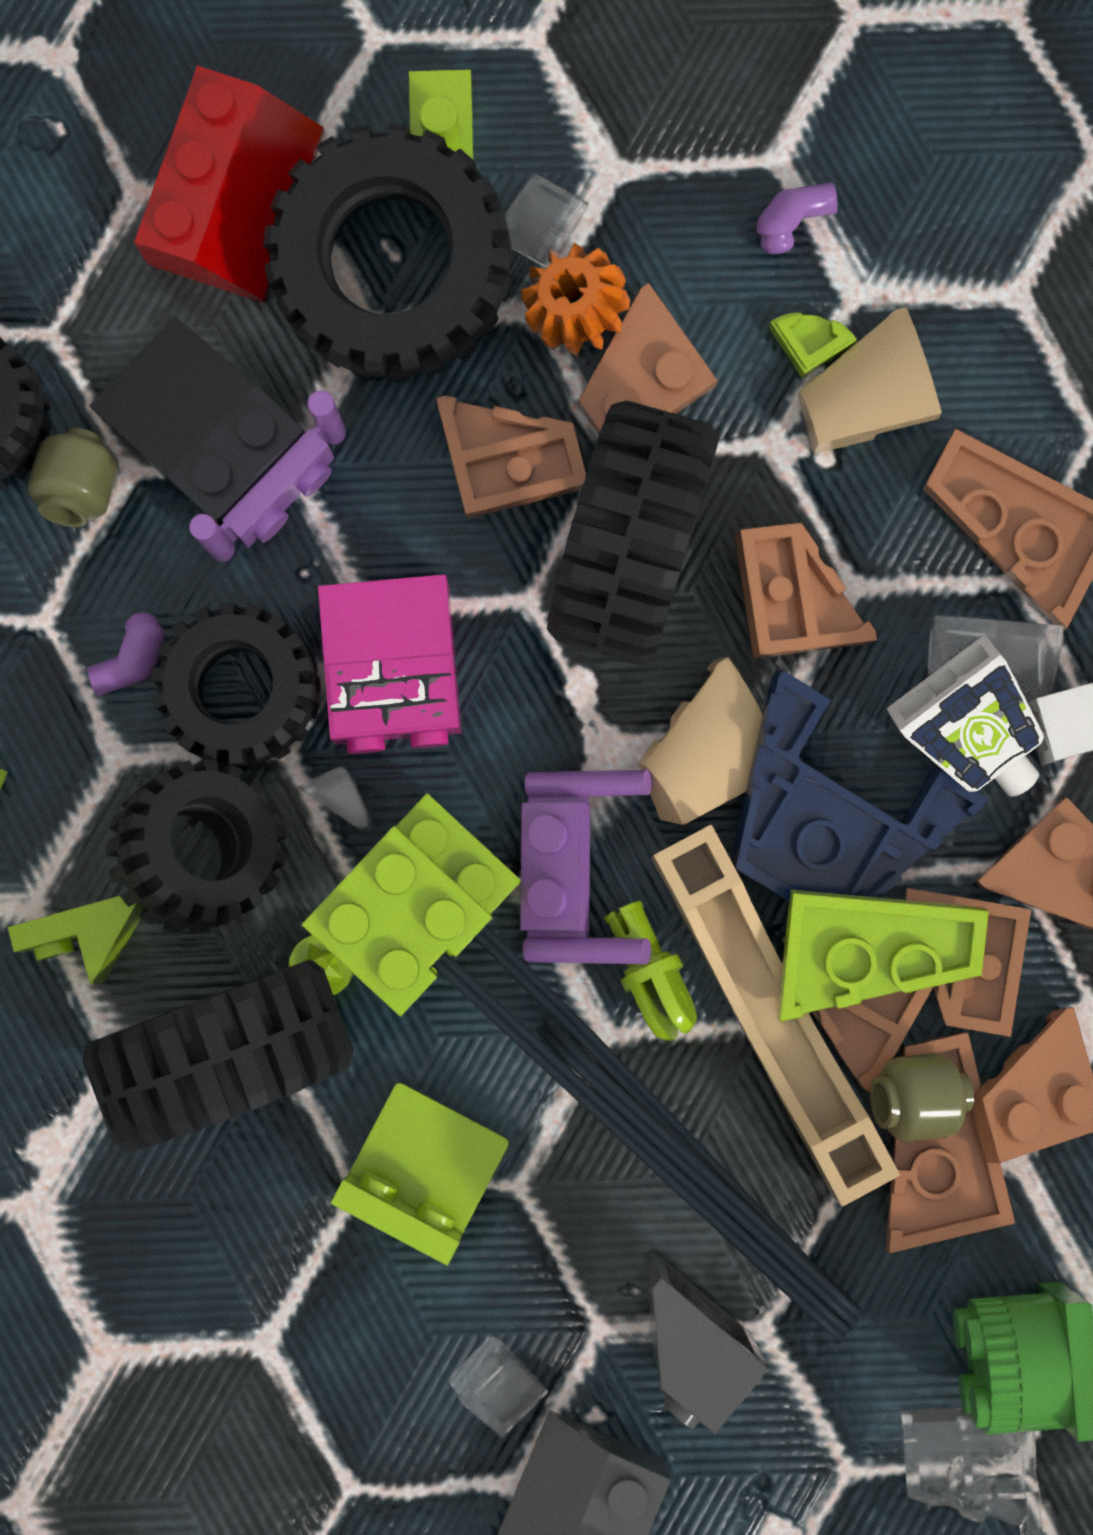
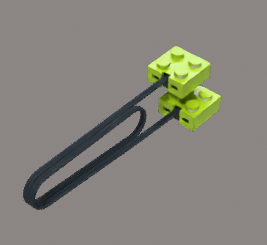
(426, 899)

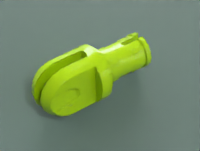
(654, 985)

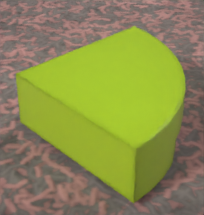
(810, 340)

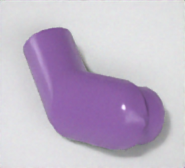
(789, 209)
(134, 659)

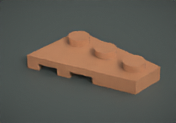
(1020, 520)
(945, 1182)

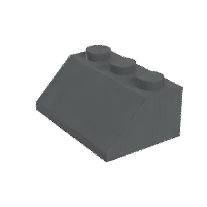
(699, 1349)
(585, 1485)

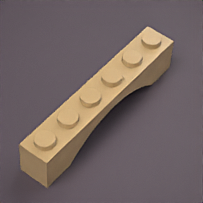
(790, 1051)

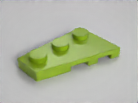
(873, 946)

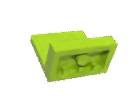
(421, 1172)

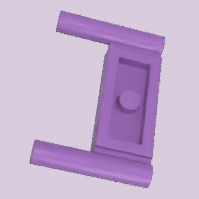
(298, 471)
(558, 867)

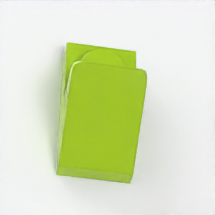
(100, 929)

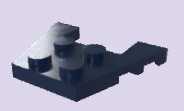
(816, 834)

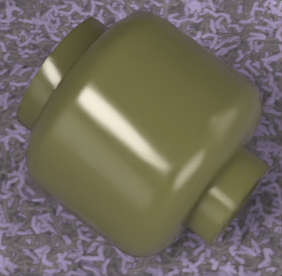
(72, 477)
(921, 1097)

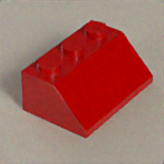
(220, 182)

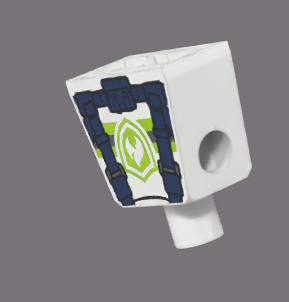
(973, 721)

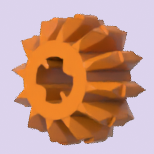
(568, 278)

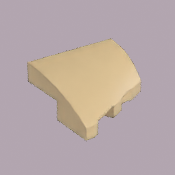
(871, 388)
(706, 749)

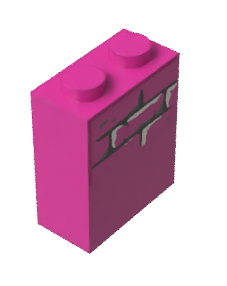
(389, 662)

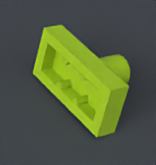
(443, 105)

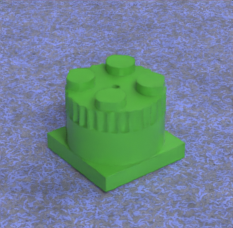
(1028, 1362)

